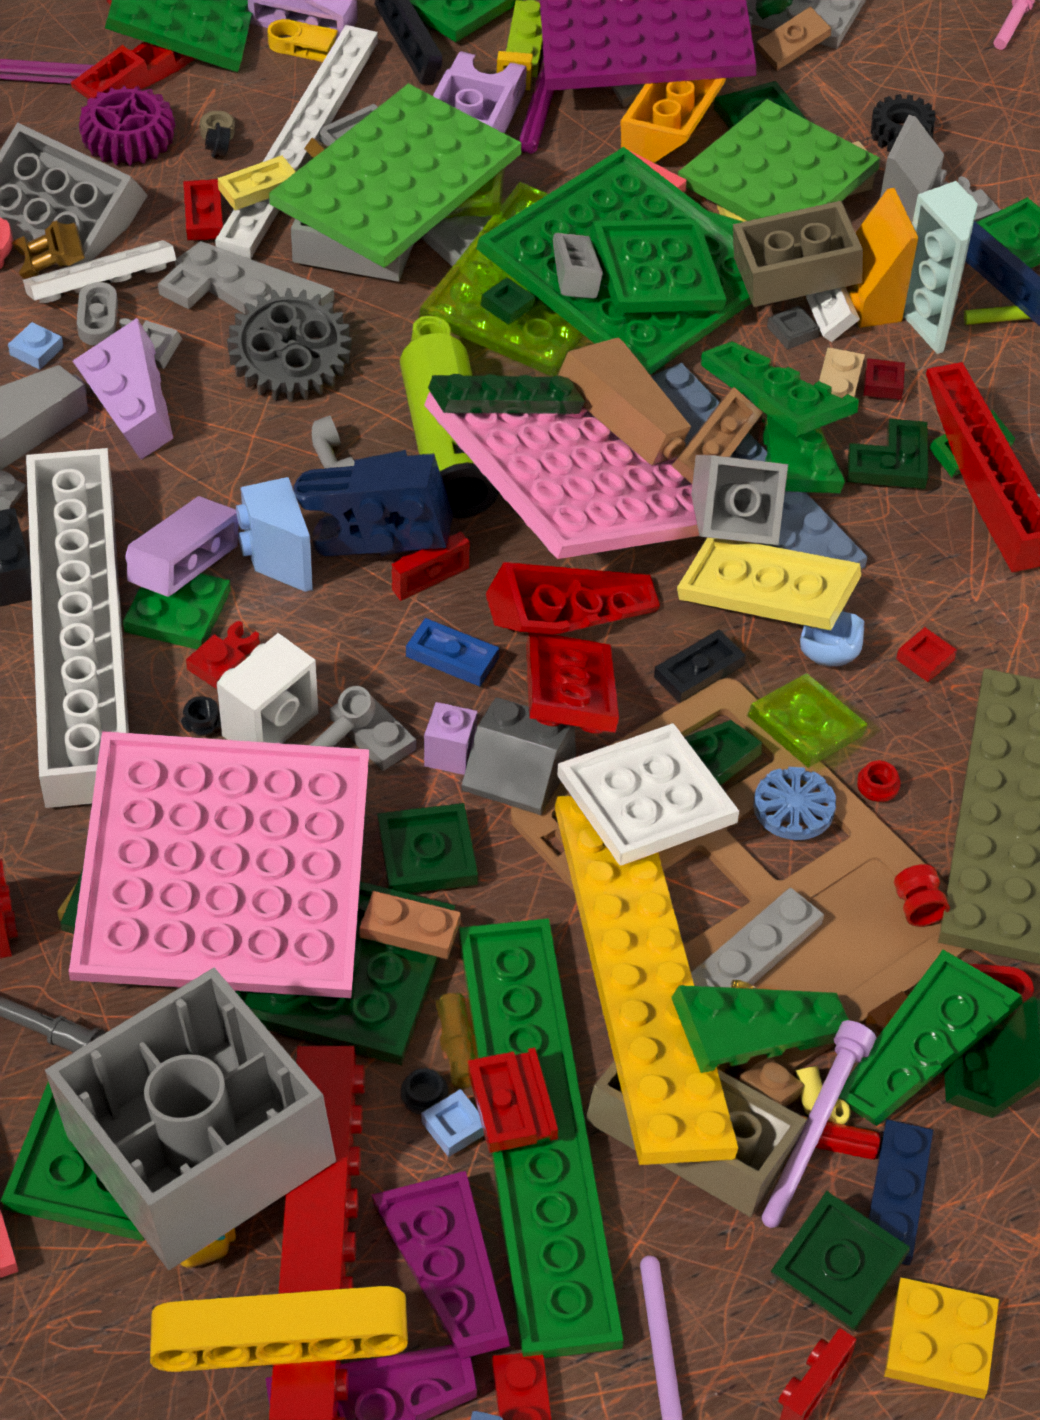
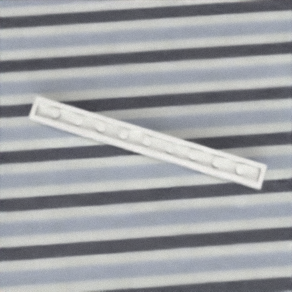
(315, 110)

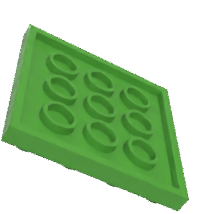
(777, 165)

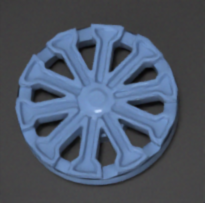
(794, 803)

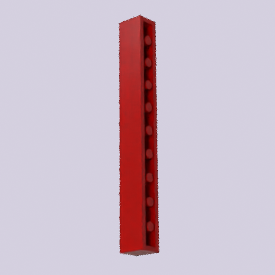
(317, 1232)

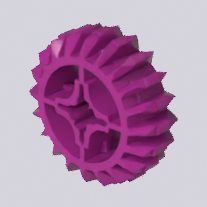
(127, 125)

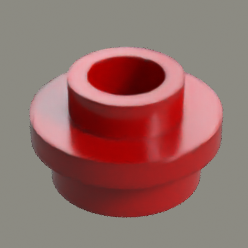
(882, 773)

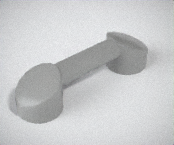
(324, 439)
(357, 711)

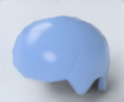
(834, 646)

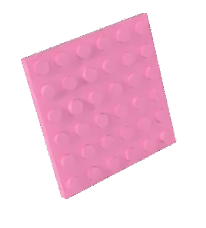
(574, 480)
(222, 864)

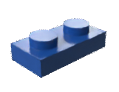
(452, 652)

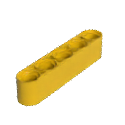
(278, 1329)

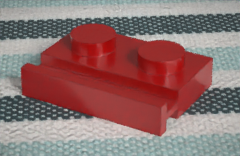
(512, 1100)

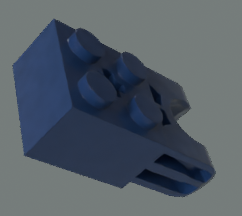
(378, 505)

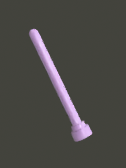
(852, 1044)
(660, 1339)

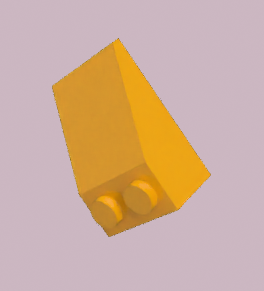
(888, 261)

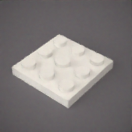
(647, 794)

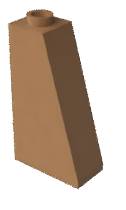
(627, 399)

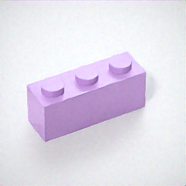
(182, 546)

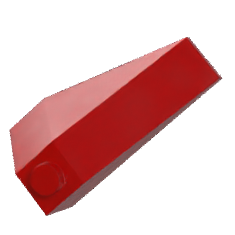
(566, 598)

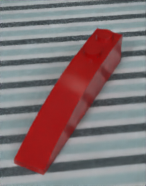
(988, 466)

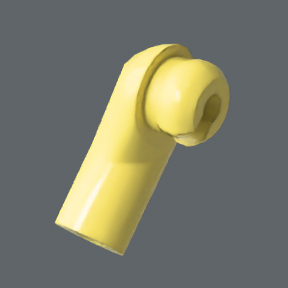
(812, 1085)

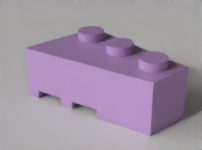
(323, 13)

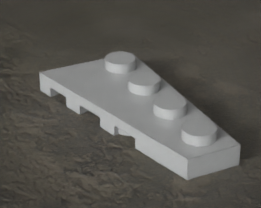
(242, 279)

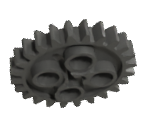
(289, 344)

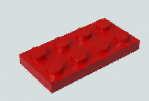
(571, 683)

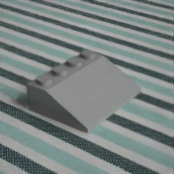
(54, 182)

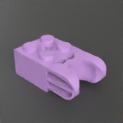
(483, 95)

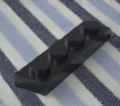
(411, 38)

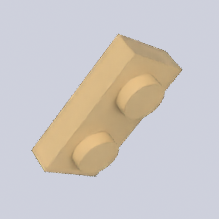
(842, 371)

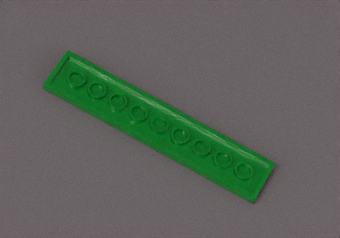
(549, 1187)

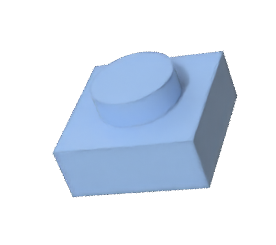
(35, 345)
(453, 1123)

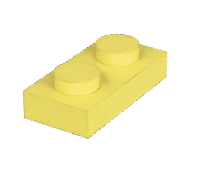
(255, 182)

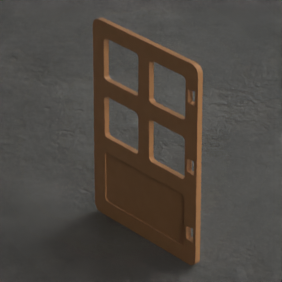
(864, 940)

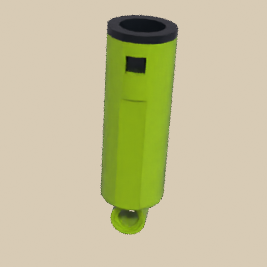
(439, 353)

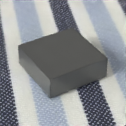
(793, 327)

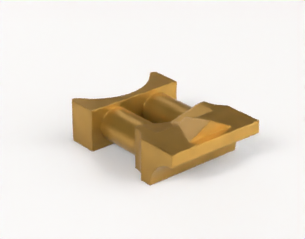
(63, 247)

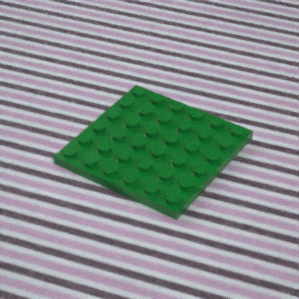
(614, 190)

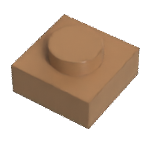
(773, 1082)

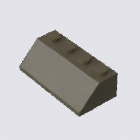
(761, 1128)

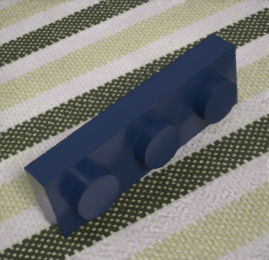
(901, 1181)

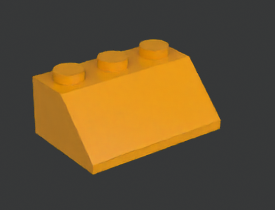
(666, 115)

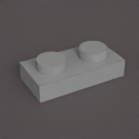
(383, 737)

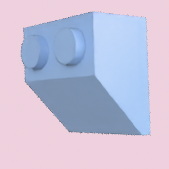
(275, 533)

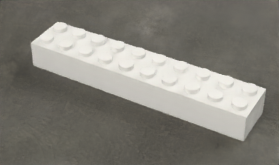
(74, 619)

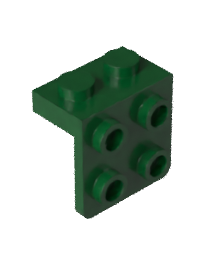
(999, 1065)

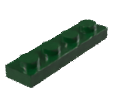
(505, 394)

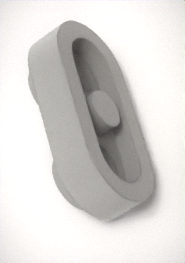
(97, 312)

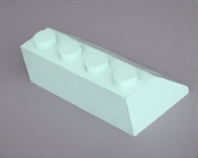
(944, 230)

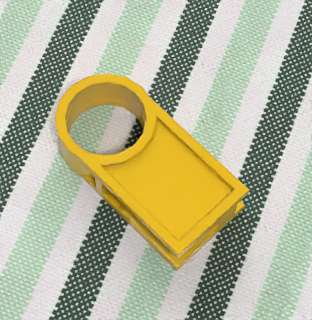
(305, 41)

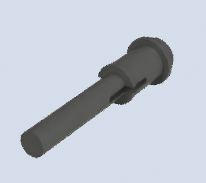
(58, 1030)

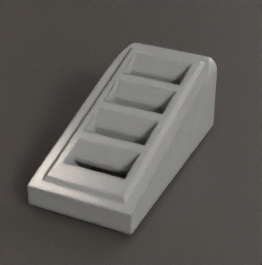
(576, 265)

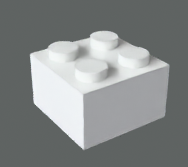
(268, 693)

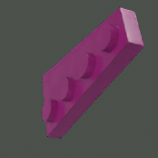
(446, 1253)
(406, 1385)

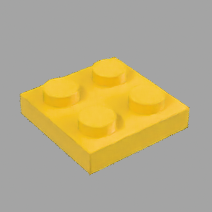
(942, 1338)

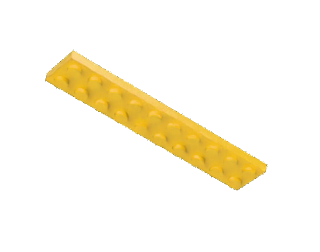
(637, 968)

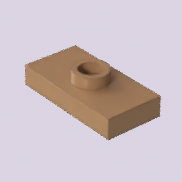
(793, 38)

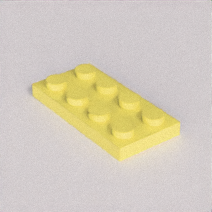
(770, 582)

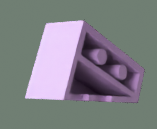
(128, 386)

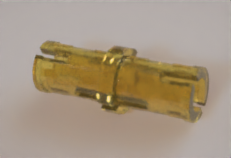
(456, 1037)

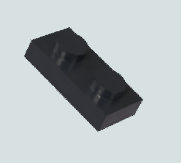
(699, 665)

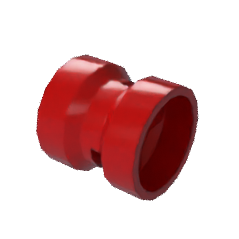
(919, 890)

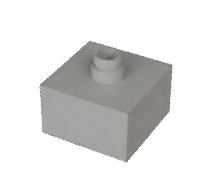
(192, 1116)

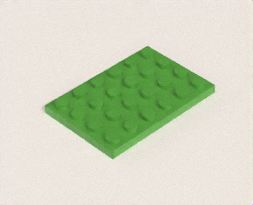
(395, 175)

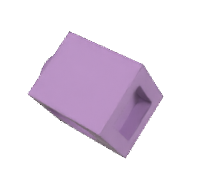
(449, 738)

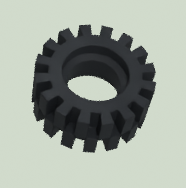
(895, 111)

